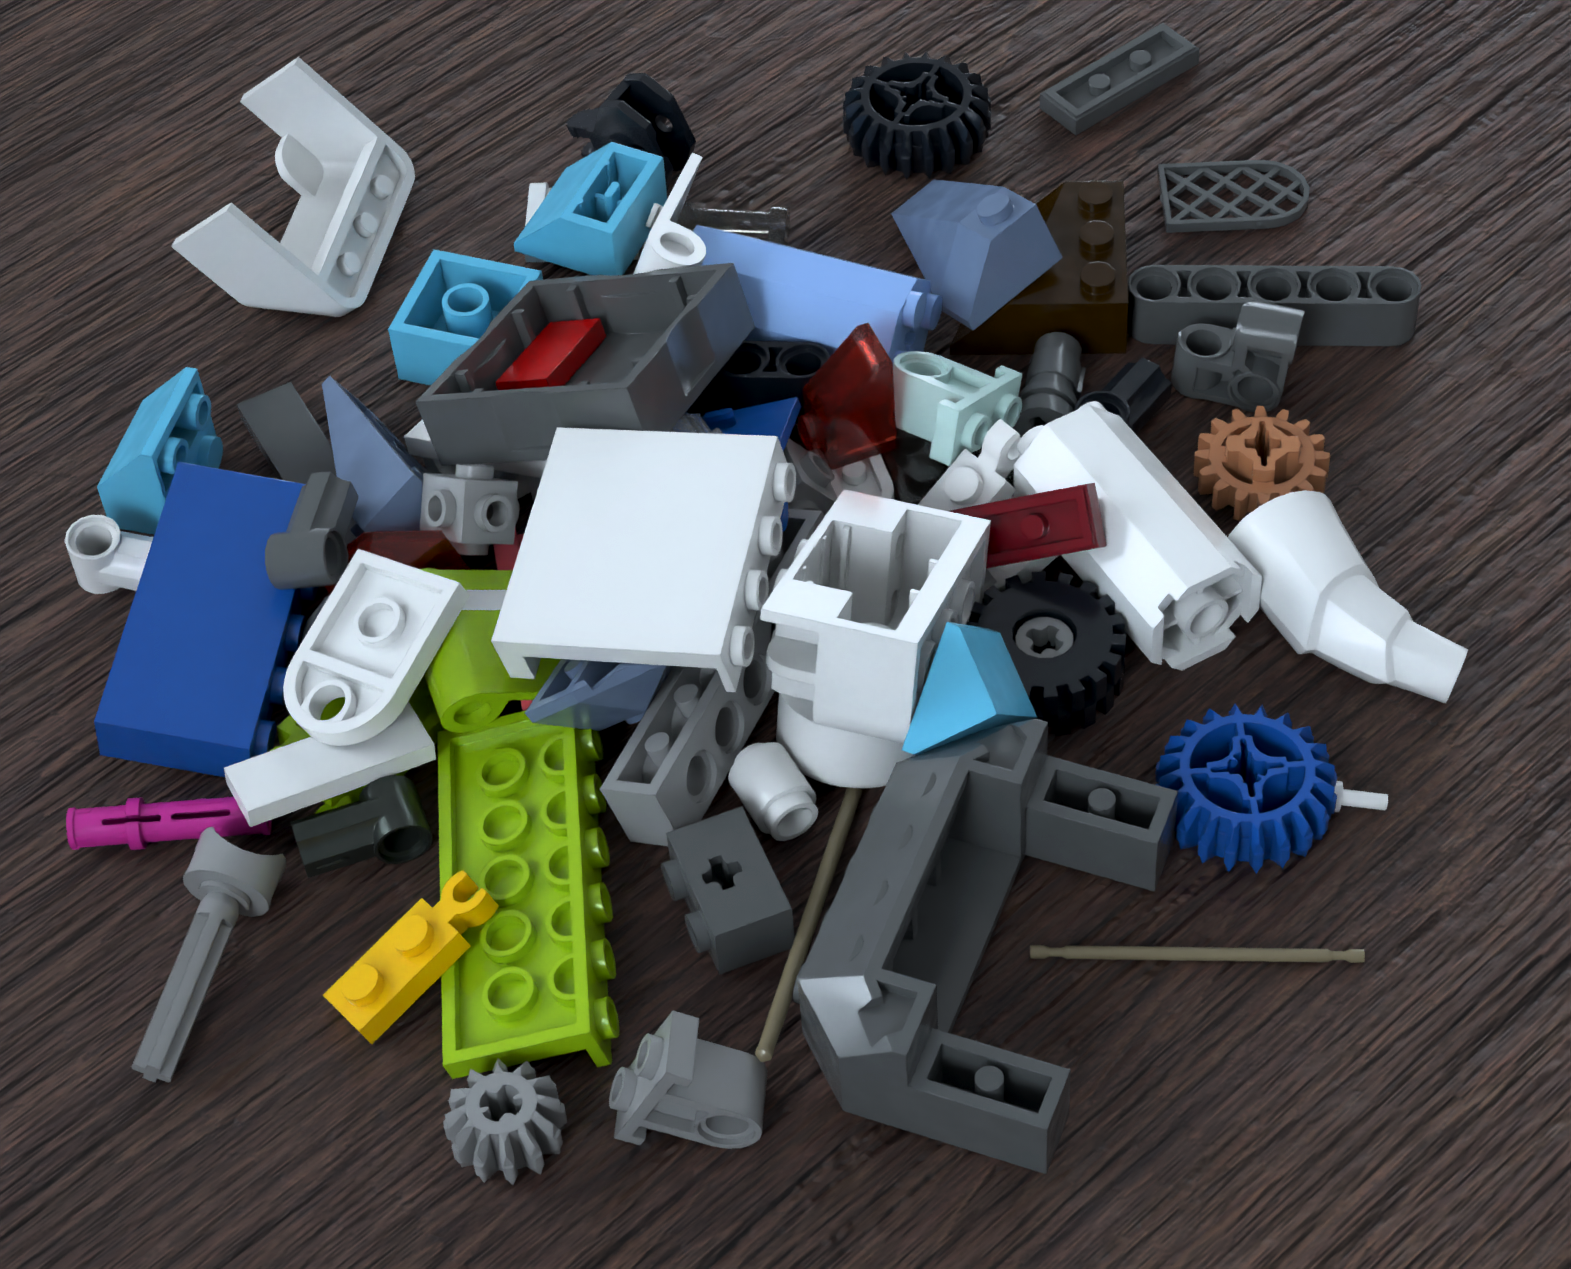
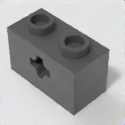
(729, 890)

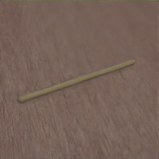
(808, 925)

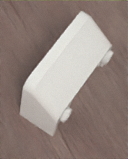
(348, 208)

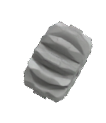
(505, 1121)

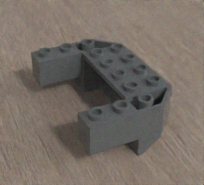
(919, 919)

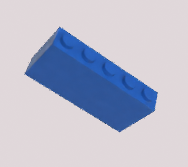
(205, 629)

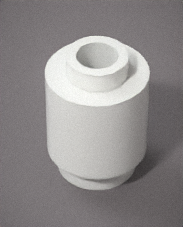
(773, 790)

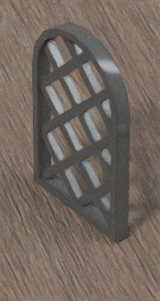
(1235, 168)

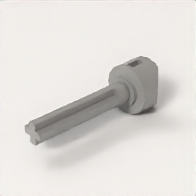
(227, 885)

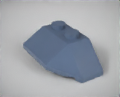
(596, 694)

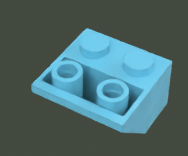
(597, 211)
(167, 429)

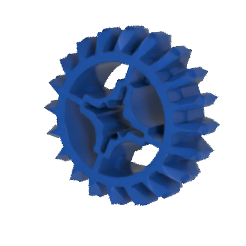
(1248, 787)

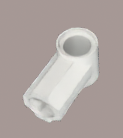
(105, 555)

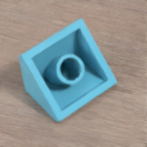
(967, 689)

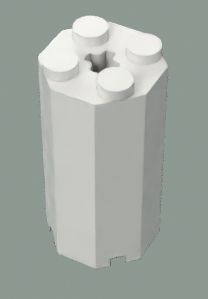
(1163, 556)

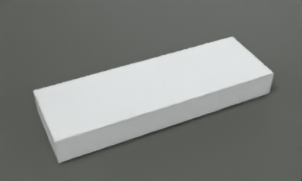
(316, 771)

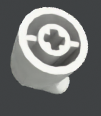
(1330, 603)

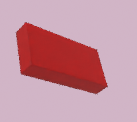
(554, 355)

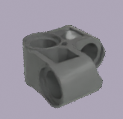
(1242, 363)

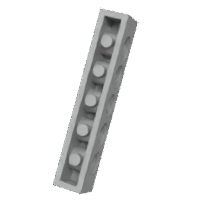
(695, 728)

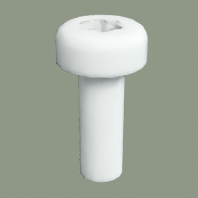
(1359, 798)

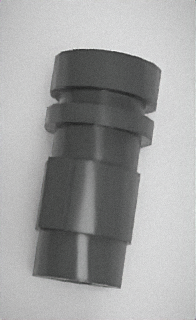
(1051, 382)

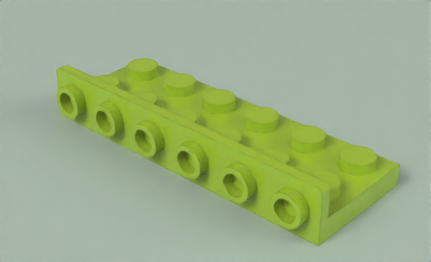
(525, 827)

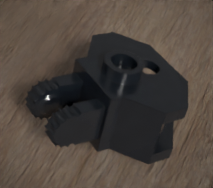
(637, 119)

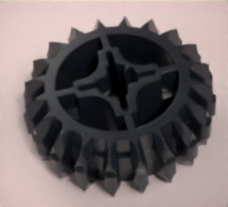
(917, 115)

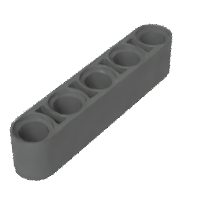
(1339, 301)

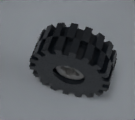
(1087, 640)

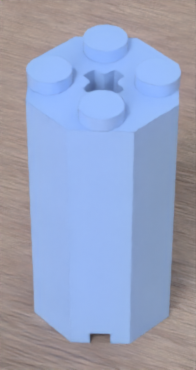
(822, 297)

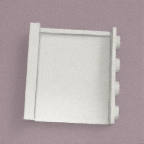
(646, 551)

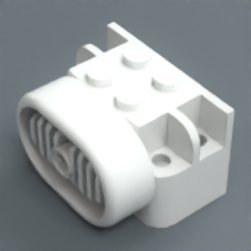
(862, 630)

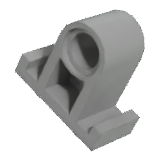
(689, 1089)

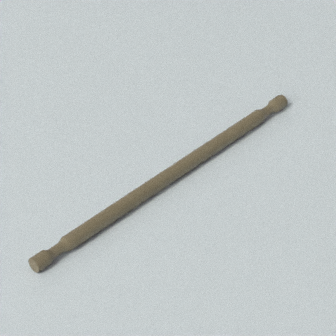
(1197, 953)

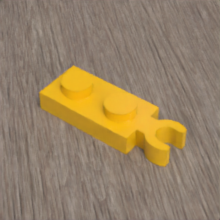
(410, 957)

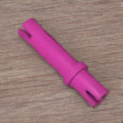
(155, 822)

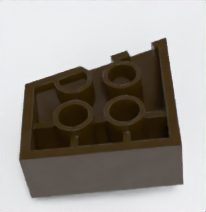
(1077, 295)

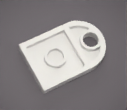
(369, 647)

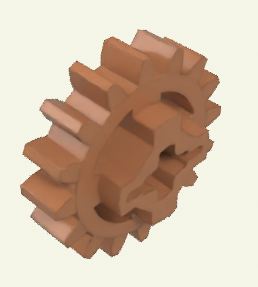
(1233, 454)

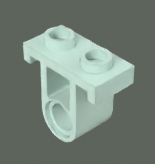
(952, 402)

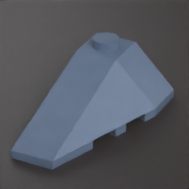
(975, 245)
(375, 463)

